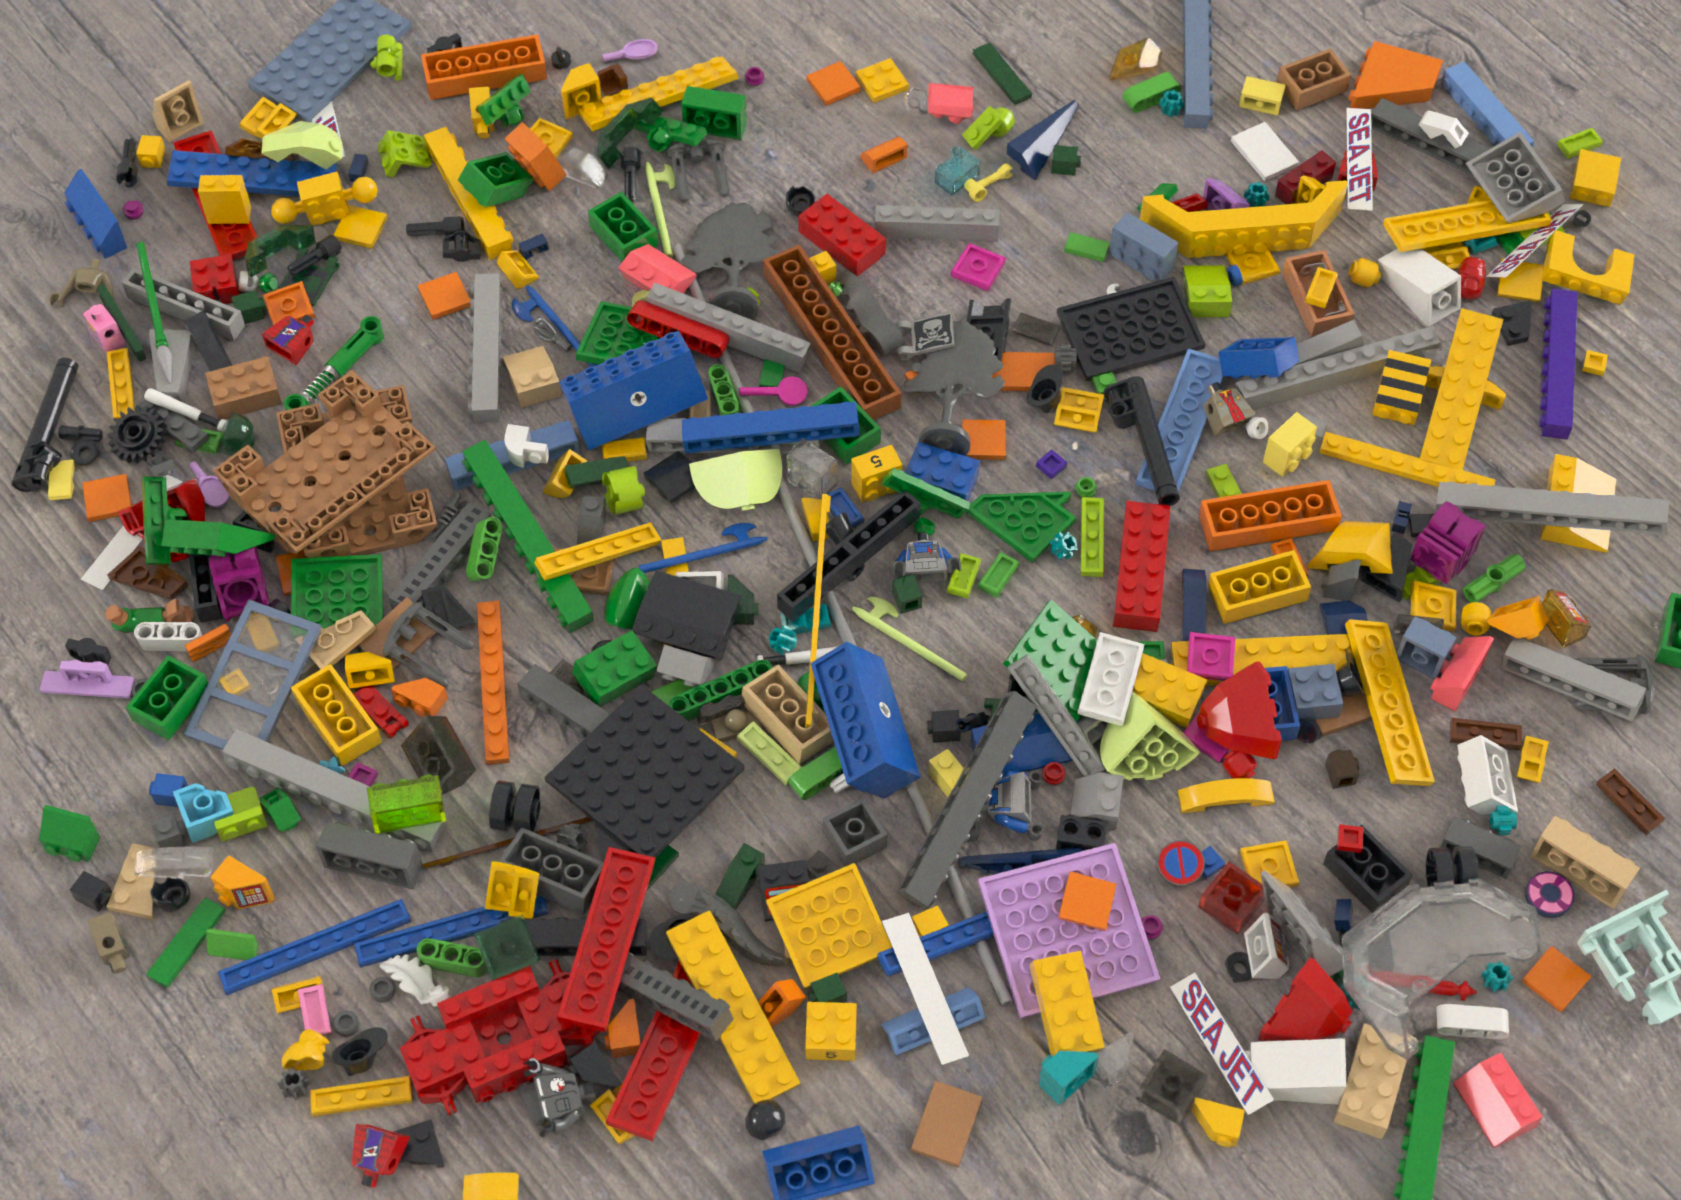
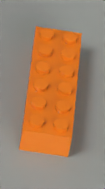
(483, 65)
(1269, 515)

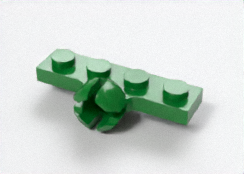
(504, 103)
(667, 130)
(926, 494)
(155, 513)

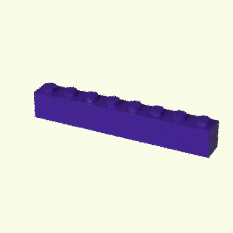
(1559, 364)

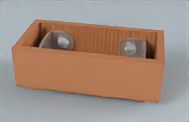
(1299, 274)

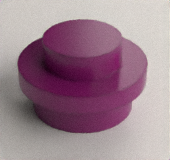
(754, 76)
(133, 209)
(1152, 926)

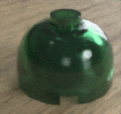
(237, 434)

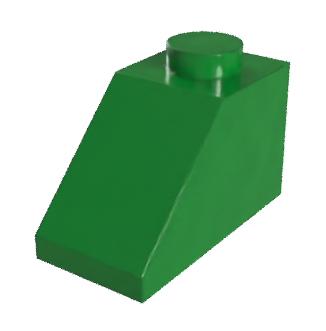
(280, 809)

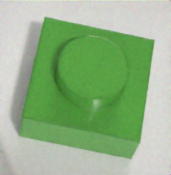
(1102, 381)

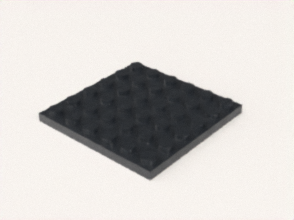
(644, 773)

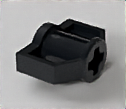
(445, 43)
(461, 253)
(87, 651)

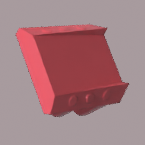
(950, 101)

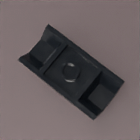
(992, 321)

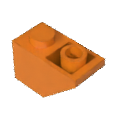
(421, 696)

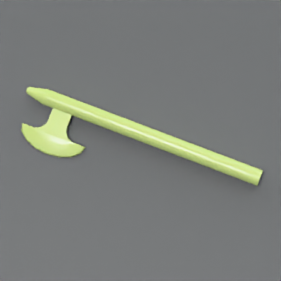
(668, 177)
(882, 608)

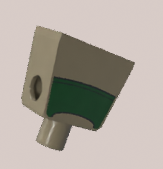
(109, 941)

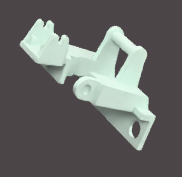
(1644, 928)

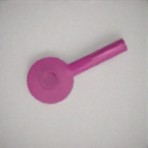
(790, 391)

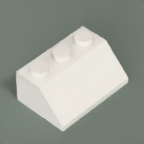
(1486, 775)

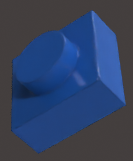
(1213, 862)

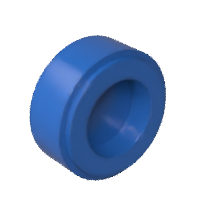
(1235, 275)

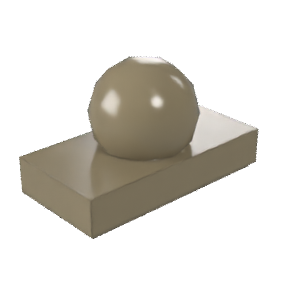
(733, 724)

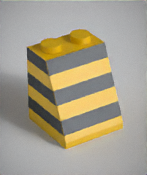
(1401, 387)

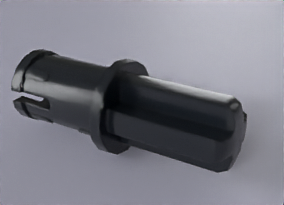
(80, 432)
(972, 721)

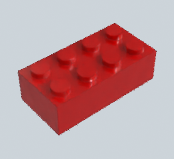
(842, 234)

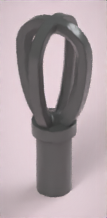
(556, 338)

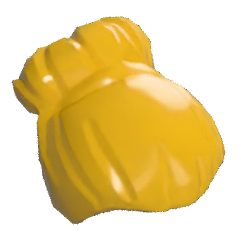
(306, 1053)

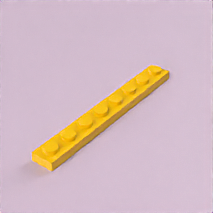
(1396, 462)

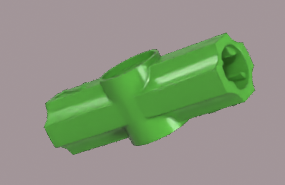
(1502, 572)

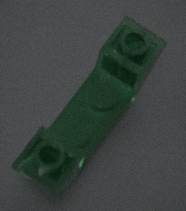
(644, 110)
(275, 241)

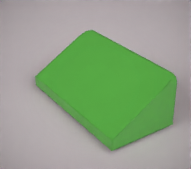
(231, 944)

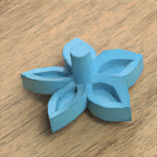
(332, 764)

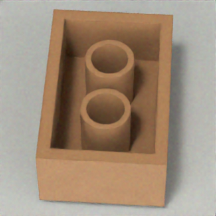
(1314, 79)
(243, 388)

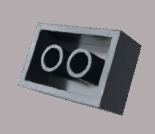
(1370, 875)

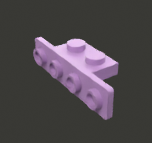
(86, 680)

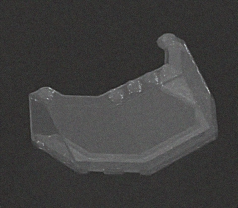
(1422, 940)

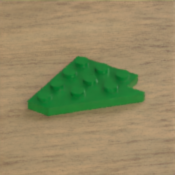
(1024, 519)

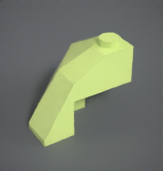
(307, 139)

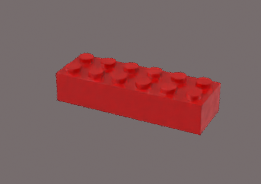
(1141, 566)

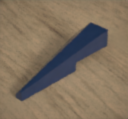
(1037, 143)
(1004, 862)

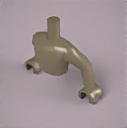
(84, 280)

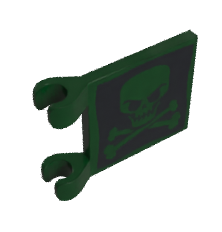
(313, 278)

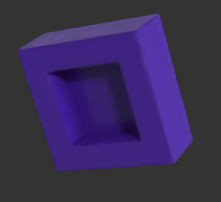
(1051, 464)

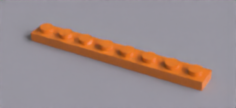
(493, 683)

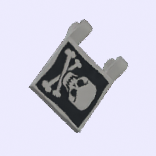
(927, 335)

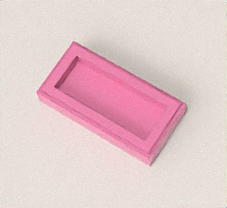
(315, 1009)

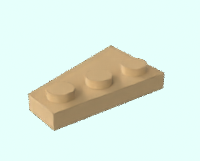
(341, 638)
(132, 891)

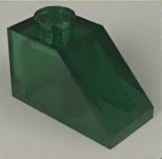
(747, 607)

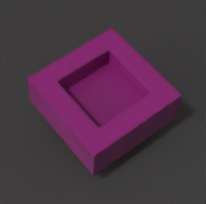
(363, 774)

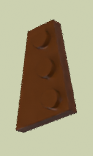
(251, 149)
(149, 578)

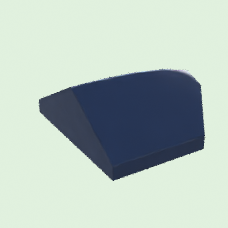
(1338, 613)

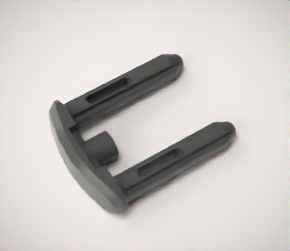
(712, 147)
(402, 629)
(1637, 664)

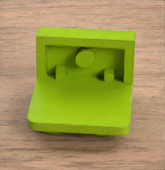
(402, 148)
(246, 818)

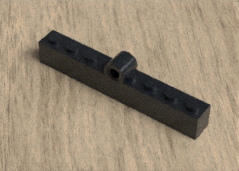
(849, 556)

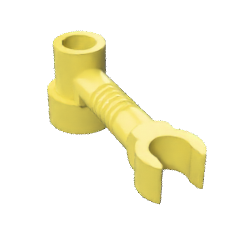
(977, 190)

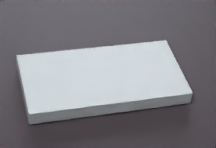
(1111, 679)

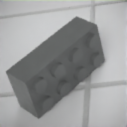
(369, 854)
(564, 873)

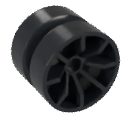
(514, 807)
(1456, 867)

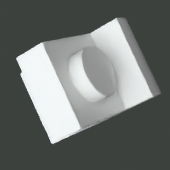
(521, 449)

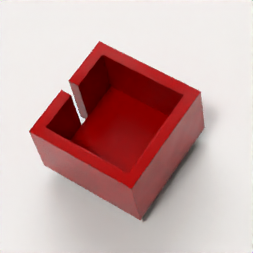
(217, 274)

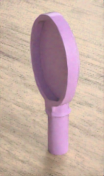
(633, 50)
(211, 488)

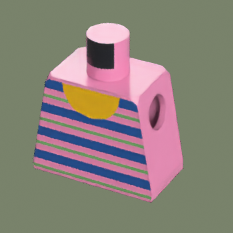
(100, 321)

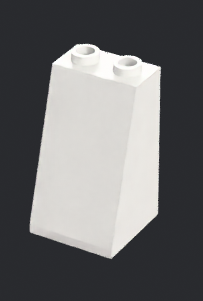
(1422, 284)
(1301, 1069)

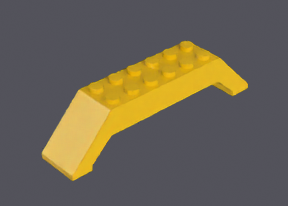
(1245, 228)

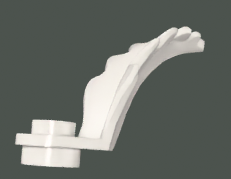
(415, 979)

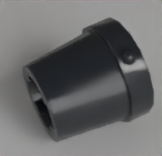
(839, 528)

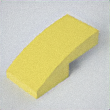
(61, 480)

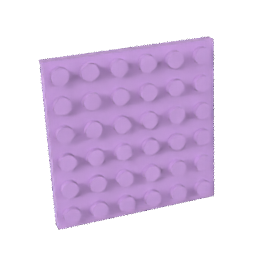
(1026, 926)

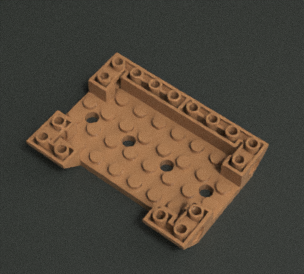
(339, 484)
(393, 513)

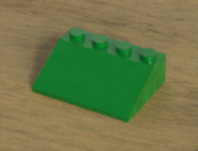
(210, 538)

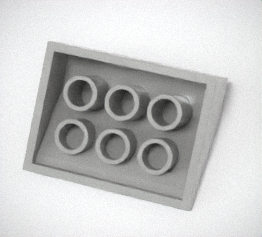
(1516, 179)
(1301, 926)

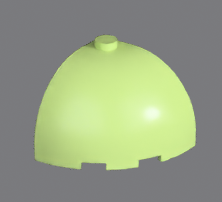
(739, 478)
(1145, 744)

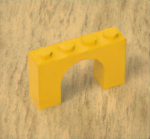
(1562, 271)

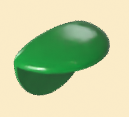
(625, 599)

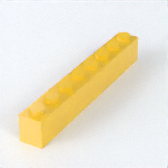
(483, 221)

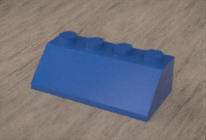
(94, 216)
(1035, 750)
(819, 1165)

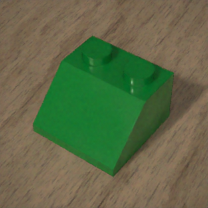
(68, 834)

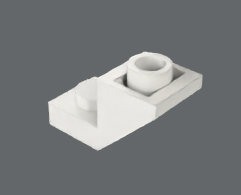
(1436, 124)

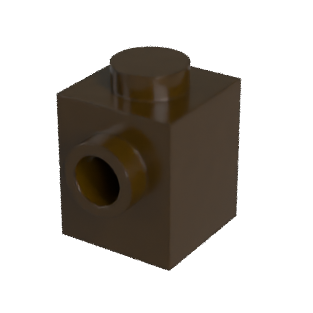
(1342, 768)

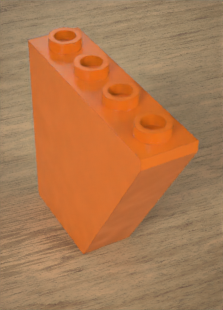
(1395, 76)

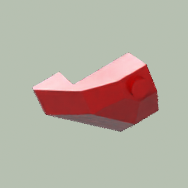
(183, 495)
(1242, 714)
(1310, 1010)

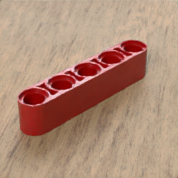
(662, 321)

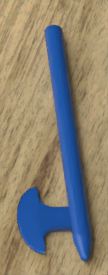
(523, 311)
(738, 530)

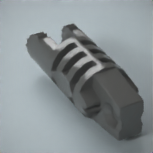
(447, 515)

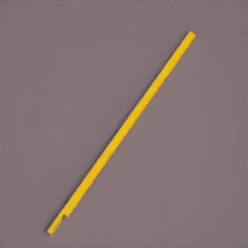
(825, 507)

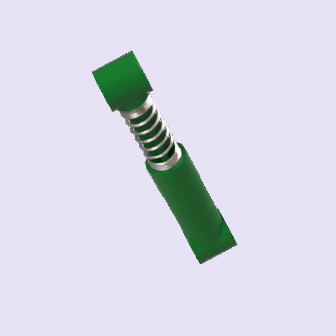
(368, 334)

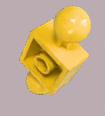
(324, 199)

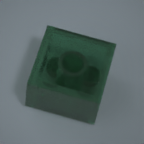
(507, 947)

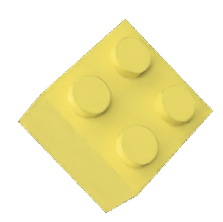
(1290, 444)

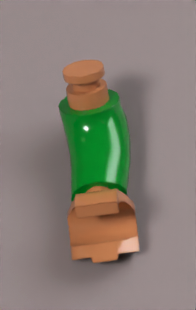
(127, 619)

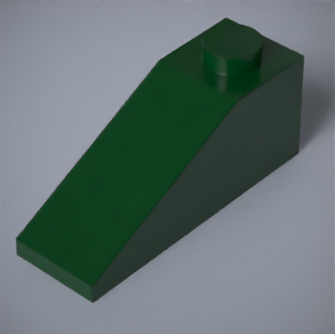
(740, 875)

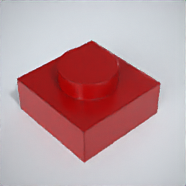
(1350, 838)

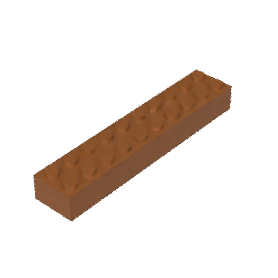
(831, 332)

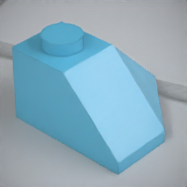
(200, 809)

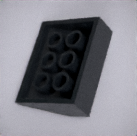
(687, 615)

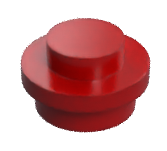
(1053, 773)

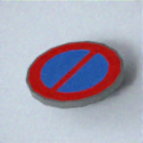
(1180, 863)

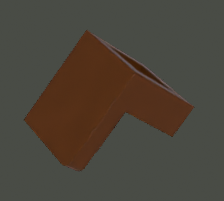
(612, 80)

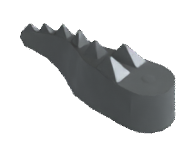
(871, 320)
(696, 900)

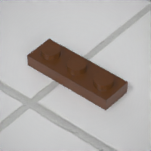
(1504, 735)
(1630, 801)

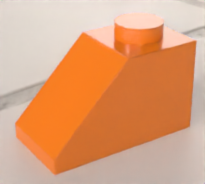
(781, 1001)
(624, 1032)

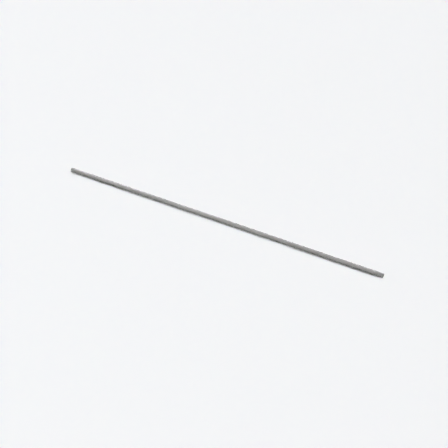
(846, 635)

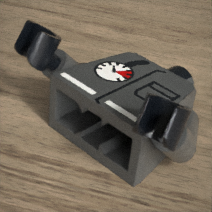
(557, 1096)

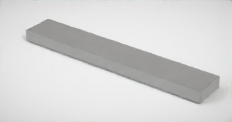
(1056, 716)

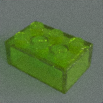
(406, 804)

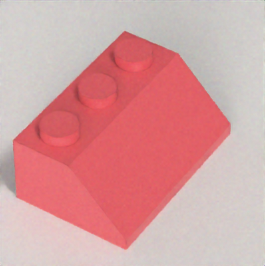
(650, 266)
(1460, 671)
(1498, 1100)

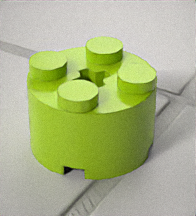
(623, 490)

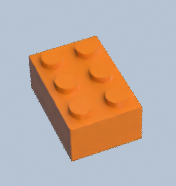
(535, 157)

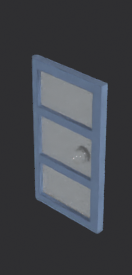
(253, 676)

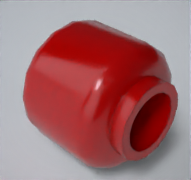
(1239, 765)

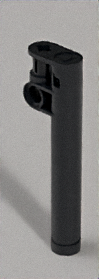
(1133, 407)
(38, 455)

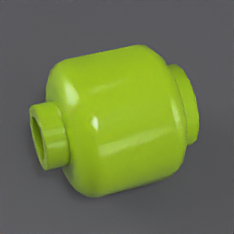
(1008, 123)

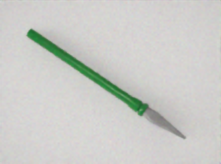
(163, 353)

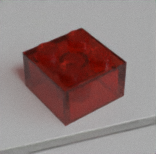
(1232, 897)

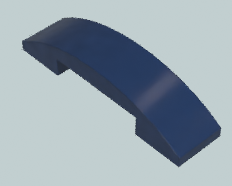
(1193, 602)

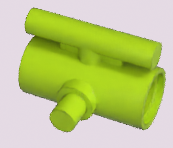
(388, 57)

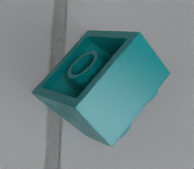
(1066, 1073)

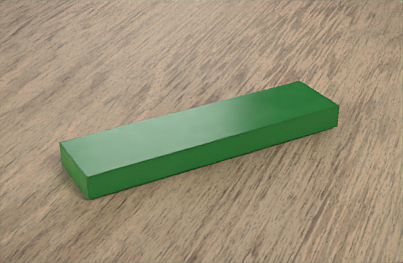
(185, 942)

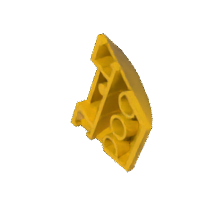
(1357, 541)

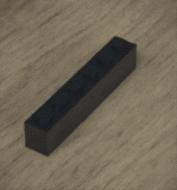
(563, 936)

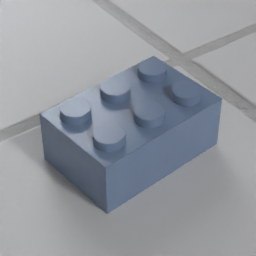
(1143, 247)

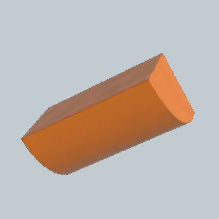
(885, 154)

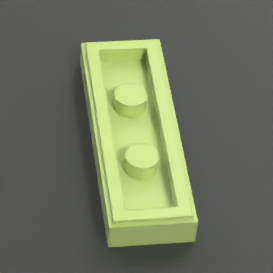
(768, 752)

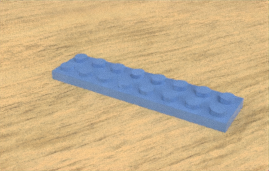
(1184, 414)

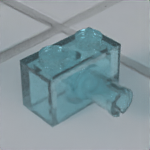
(957, 170)

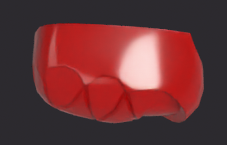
(1472, 277)

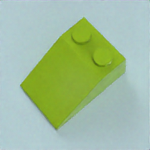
(1207, 290)

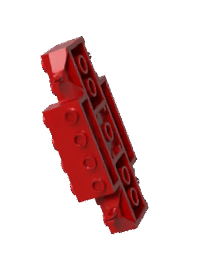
(469, 1049)

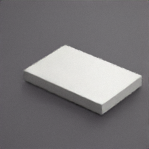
(1264, 151)

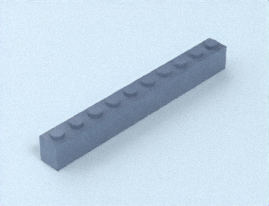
(1196, 64)

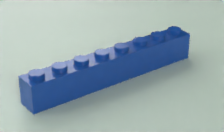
(770, 427)

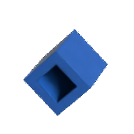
(163, 786)

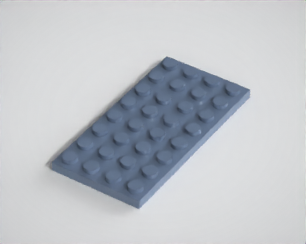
(327, 56)

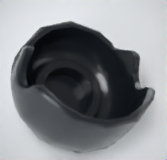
(799, 199)
(171, 894)
(765, 1119)

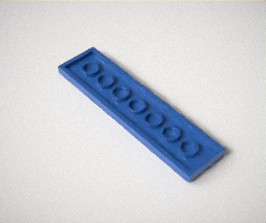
(258, 174)

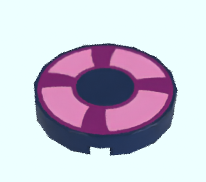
(1550, 894)

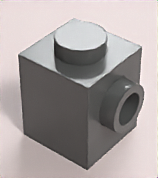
(168, 832)

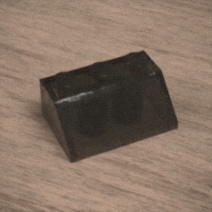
(436, 750)

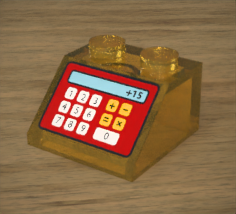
(1564, 618)

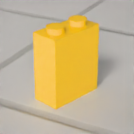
(1595, 178)
(224, 199)

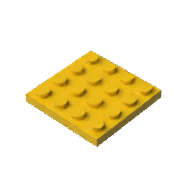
(829, 925)

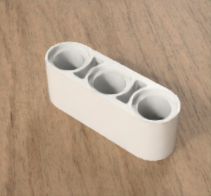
(159, 631)
(1472, 1021)

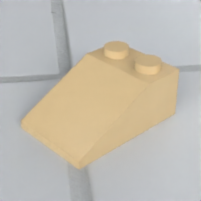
(177, 111)
(532, 376)

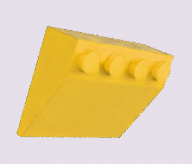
(1578, 477)

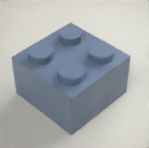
(1425, 647)
(1316, 692)

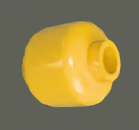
(1364, 272)
(1474, 618)

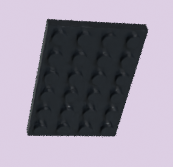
(1130, 328)

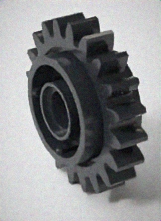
(124, 439)

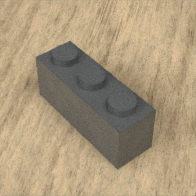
(1491, 850)

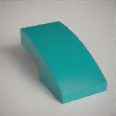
(805, 621)

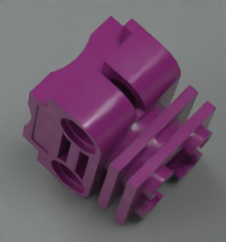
(1447, 543)
(237, 580)

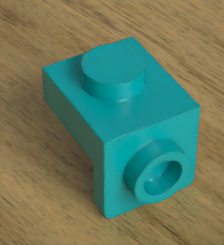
(1481, 244)

